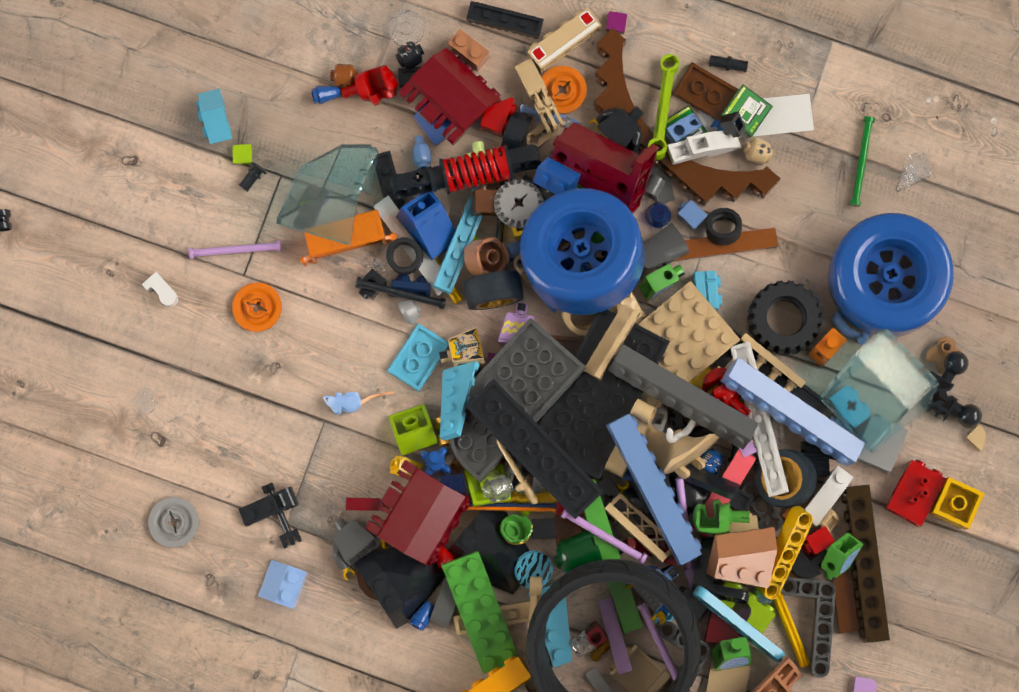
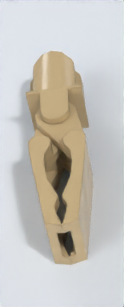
(536, 88)

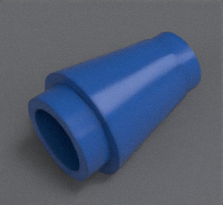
(324, 94)
(422, 616)

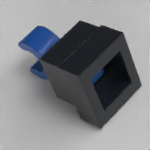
(730, 124)

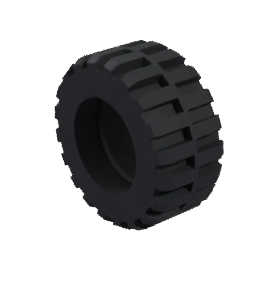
(802, 300)

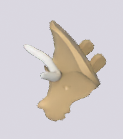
(677, 449)

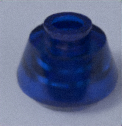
(658, 218)

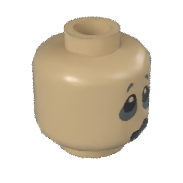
(758, 151)

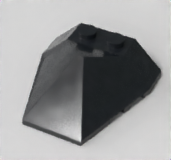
(496, 553)
(399, 582)

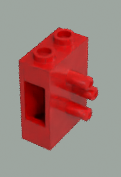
(915, 492)

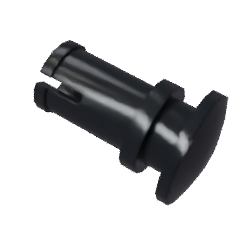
(251, 177)

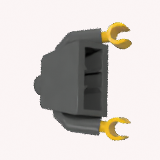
(353, 544)

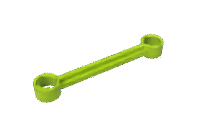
(663, 104)

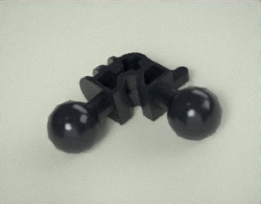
(969, 414)

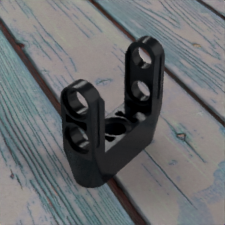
(706, 581)

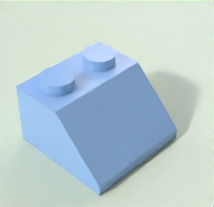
(283, 584)

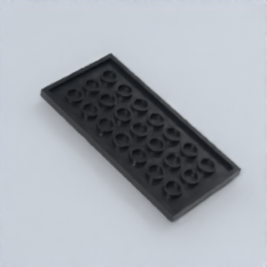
(584, 409)

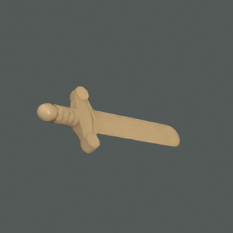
(524, 483)

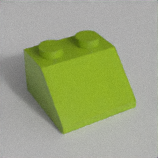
(413, 429)

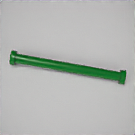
(862, 161)

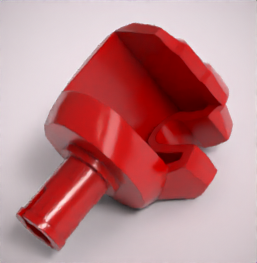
(373, 85)
(722, 393)

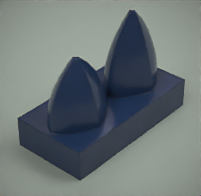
(419, 286)

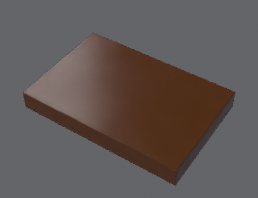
(704, 91)

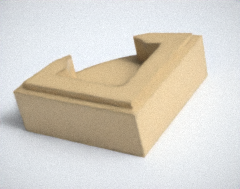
(977, 437)

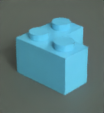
(213, 115)

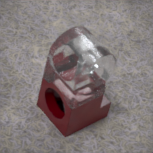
(588, 639)

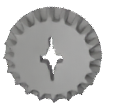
(505, 202)
(161, 516)

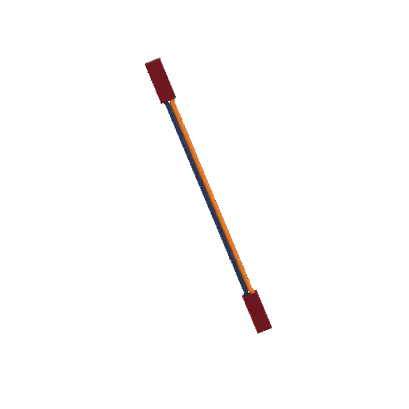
(371, 504)

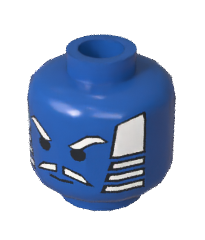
(713, 461)

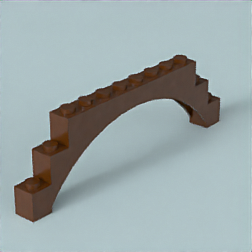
(698, 179)

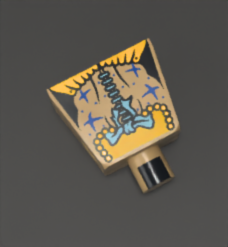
(464, 349)

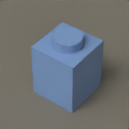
(691, 215)

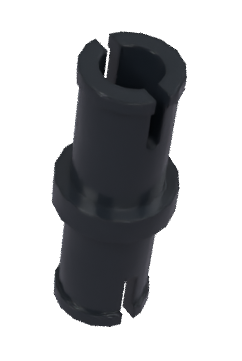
(728, 63)

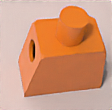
(827, 347)

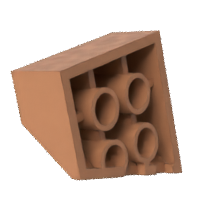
(744, 556)

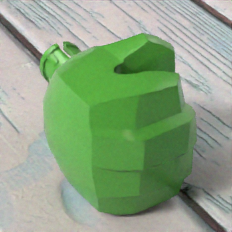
(722, 518)

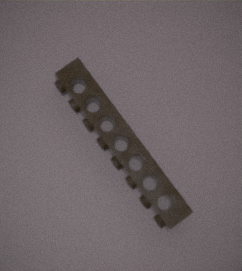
(873, 572)

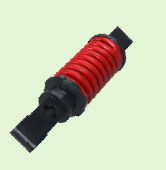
(467, 171)

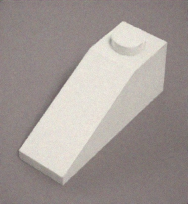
(828, 494)

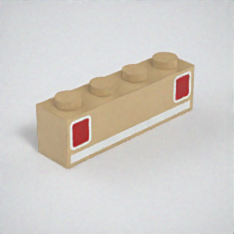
(564, 40)

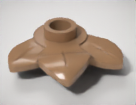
(937, 353)

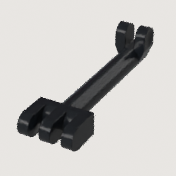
(288, 534)

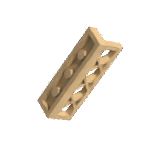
(612, 341)
(633, 529)

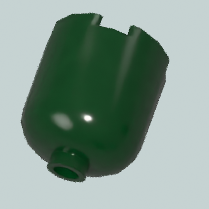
(576, 551)

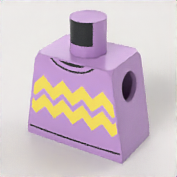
(513, 323)

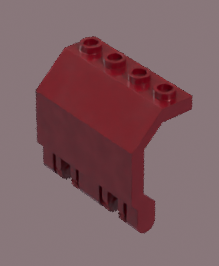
(449, 94)
(419, 515)

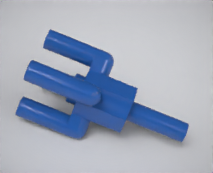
(436, 462)

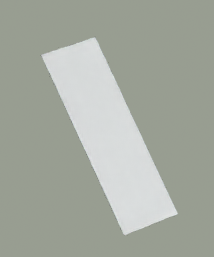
(786, 116)

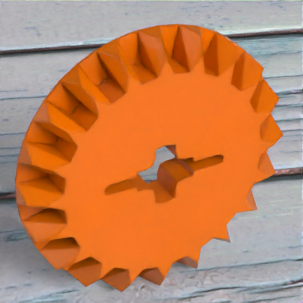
(575, 91)
(254, 294)

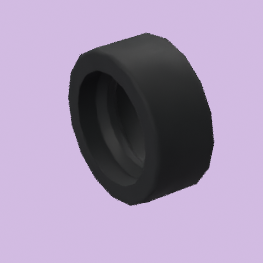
(723, 214)
(390, 256)

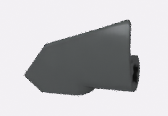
(659, 186)
(664, 248)

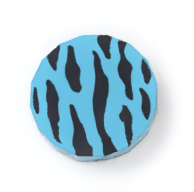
(533, 564)

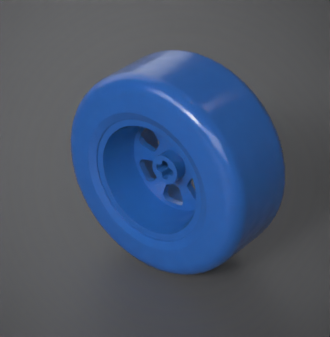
(576, 212)
(904, 237)

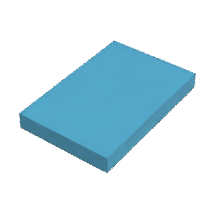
(418, 357)

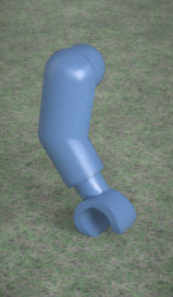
(844, 330)

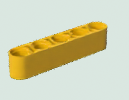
(791, 545)

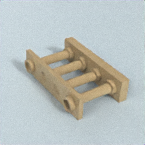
(778, 367)

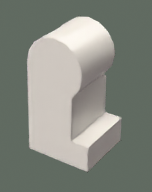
(166, 294)

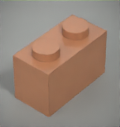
(469, 50)

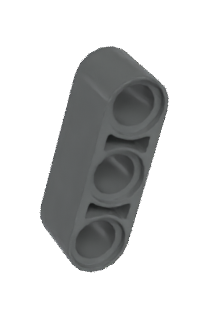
(444, 606)

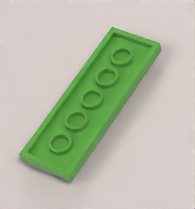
(479, 611)

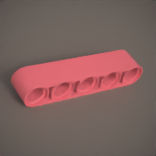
(734, 472)

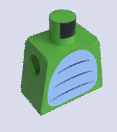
(660, 281)
(836, 561)
(733, 654)

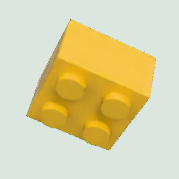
(957, 503)

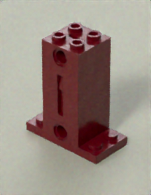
(605, 164)

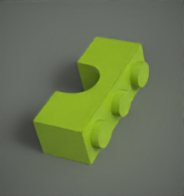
(760, 616)

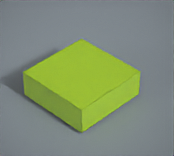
(242, 154)

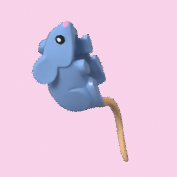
(349, 402)

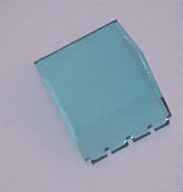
(327, 190)
(879, 390)

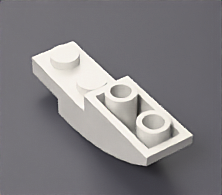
(702, 145)

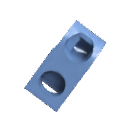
(682, 128)

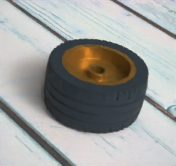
(493, 290)
(800, 480)

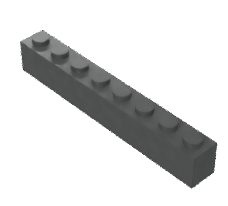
(683, 397)

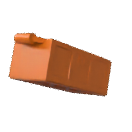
(366, 231)

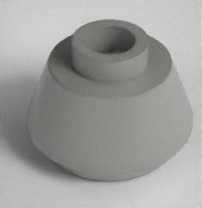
(409, 310)

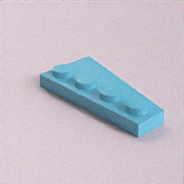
(455, 397)
(557, 633)

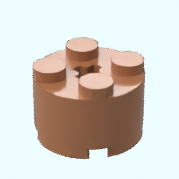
(485, 256)

